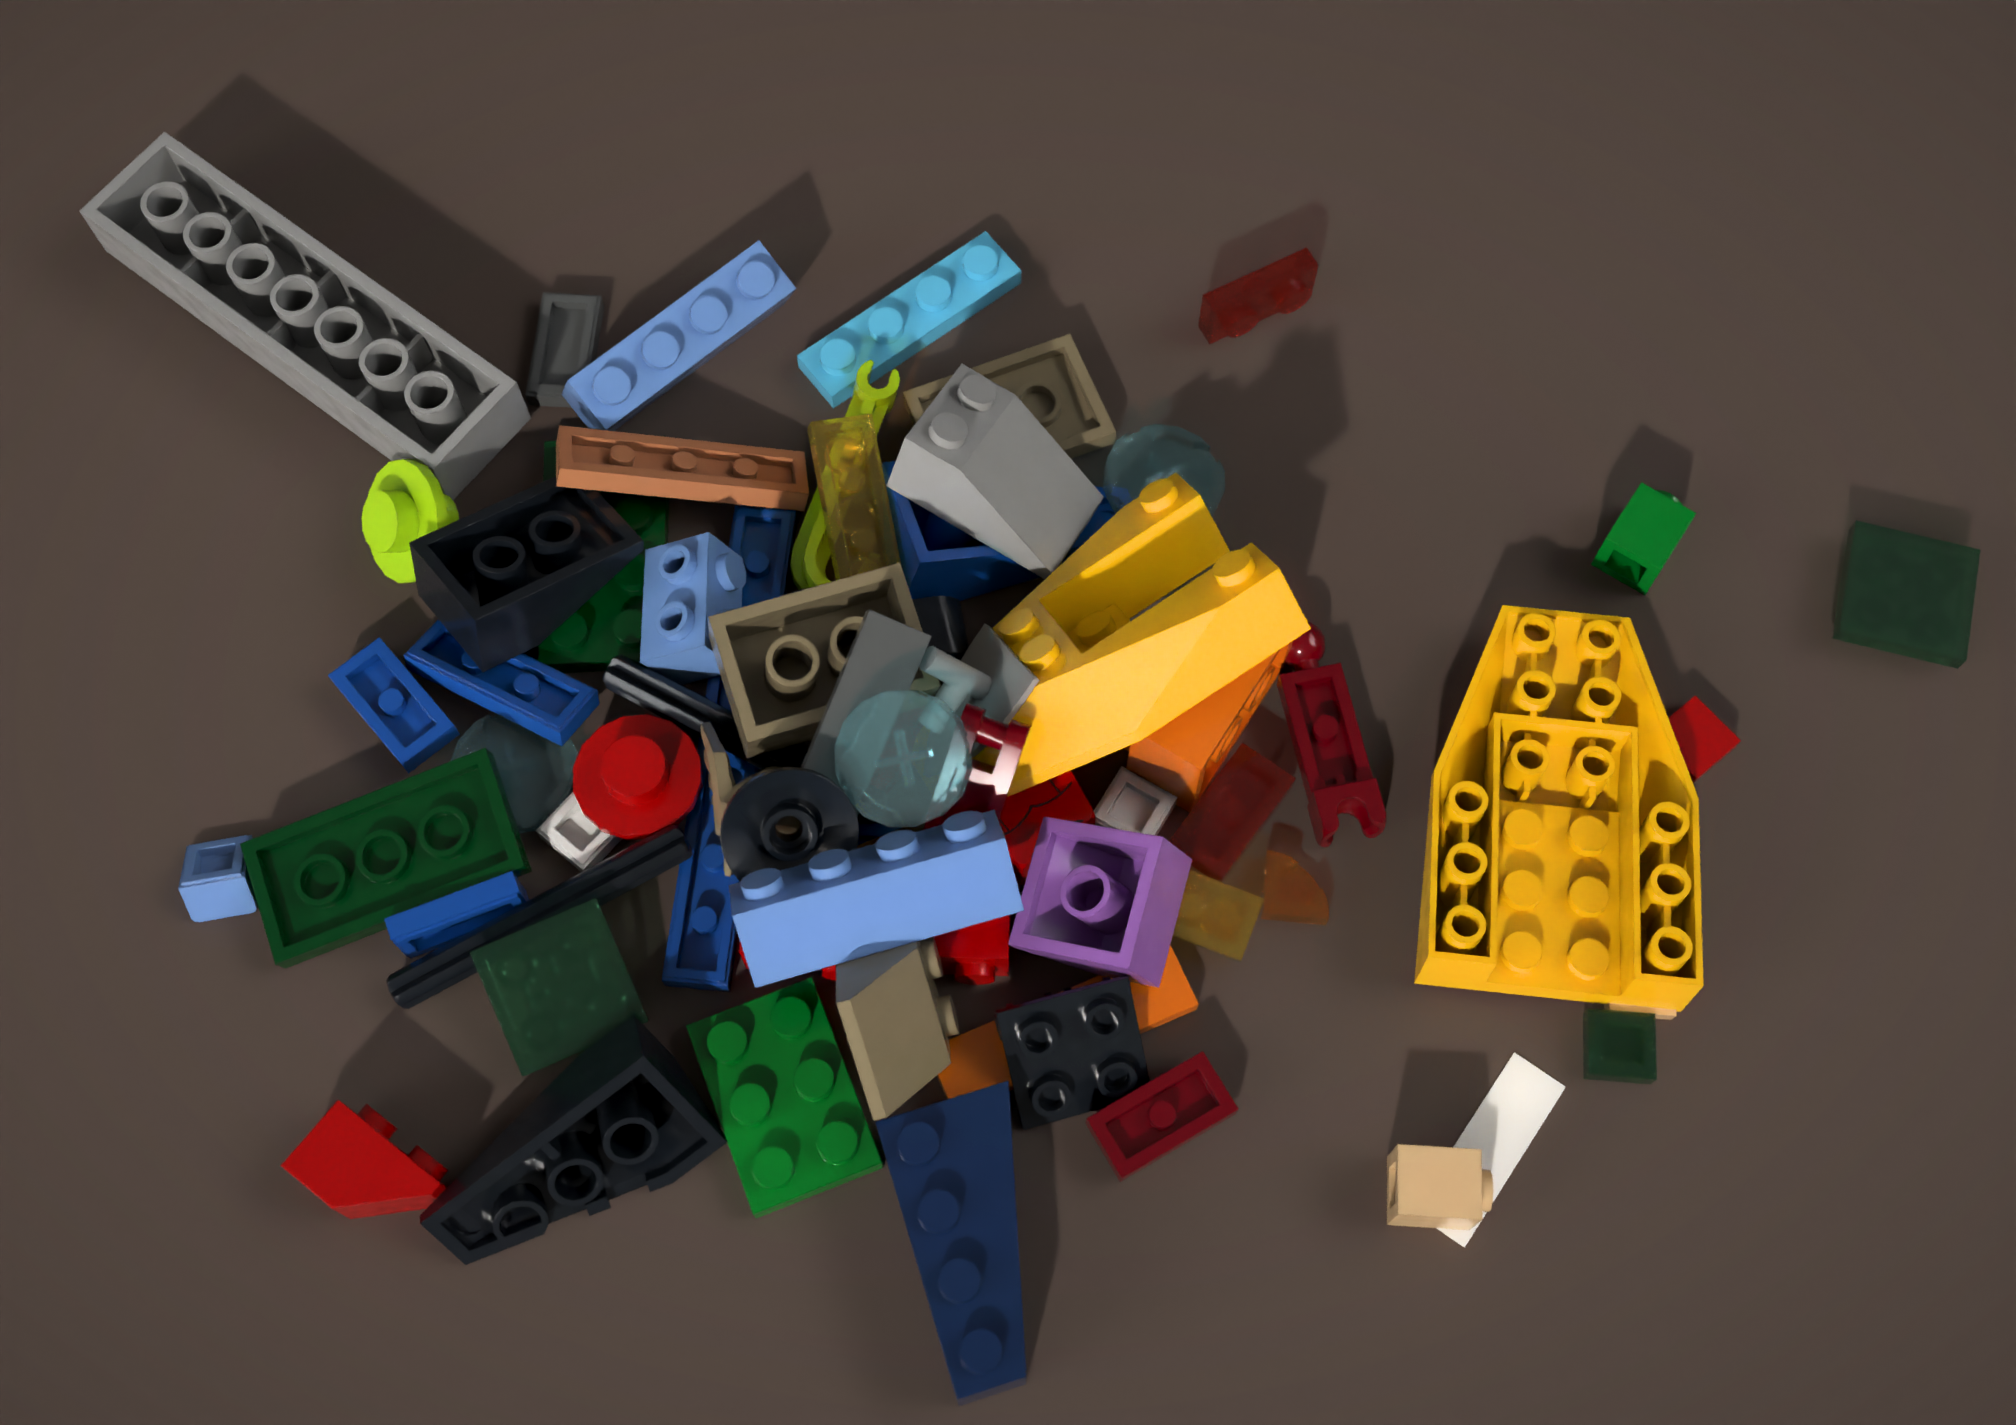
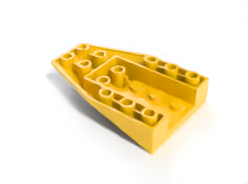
(1563, 825)

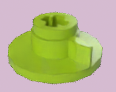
(401, 508)

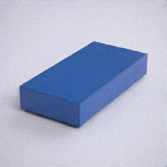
(454, 915)

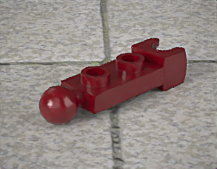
(1328, 742)

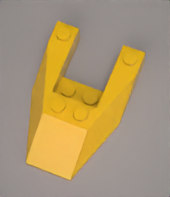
(1123, 679)

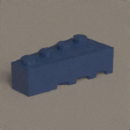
(961, 1218)

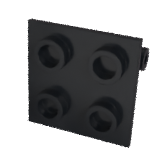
(1072, 1050)

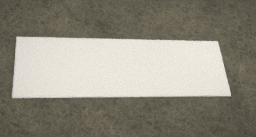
(1507, 1123)

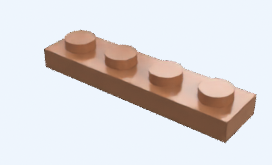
(680, 468)

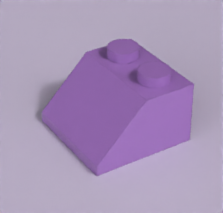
(1101, 900)

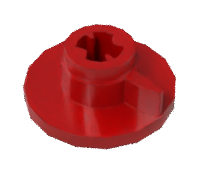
(637, 776)

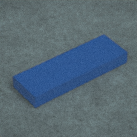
(516, 689)

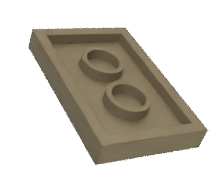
(1053, 388)

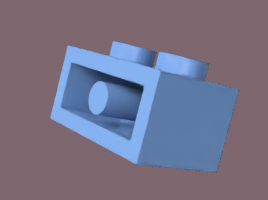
(680, 591)

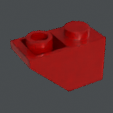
(362, 1171)

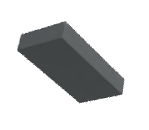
(563, 344)

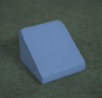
(216, 880)

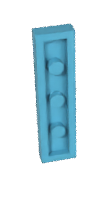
(910, 317)

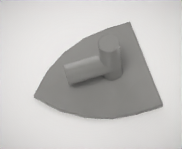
(985, 677)

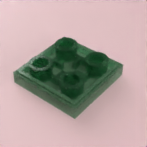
(1907, 594)
(558, 986)

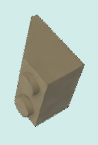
(896, 1022)

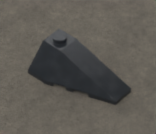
(595, 1133)

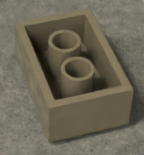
(789, 651)

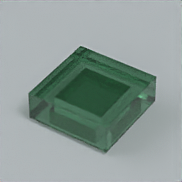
(1619, 1046)

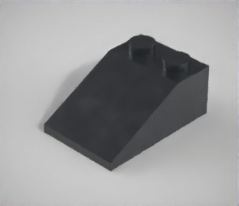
(521, 567)

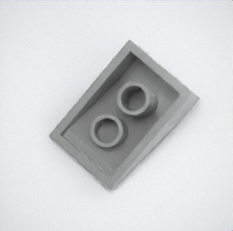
(995, 473)

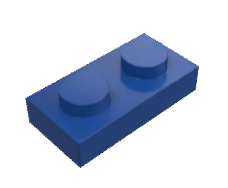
(394, 705)

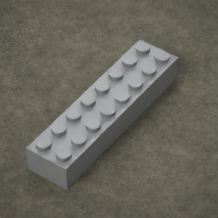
(306, 314)

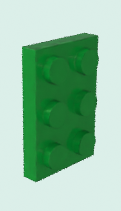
(784, 1097)

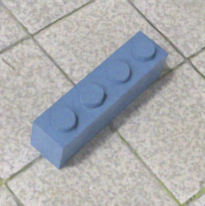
(678, 340)
(874, 897)

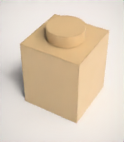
(1437, 1187)

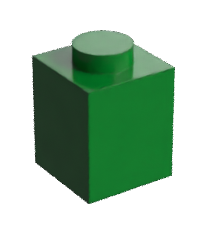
(1643, 538)

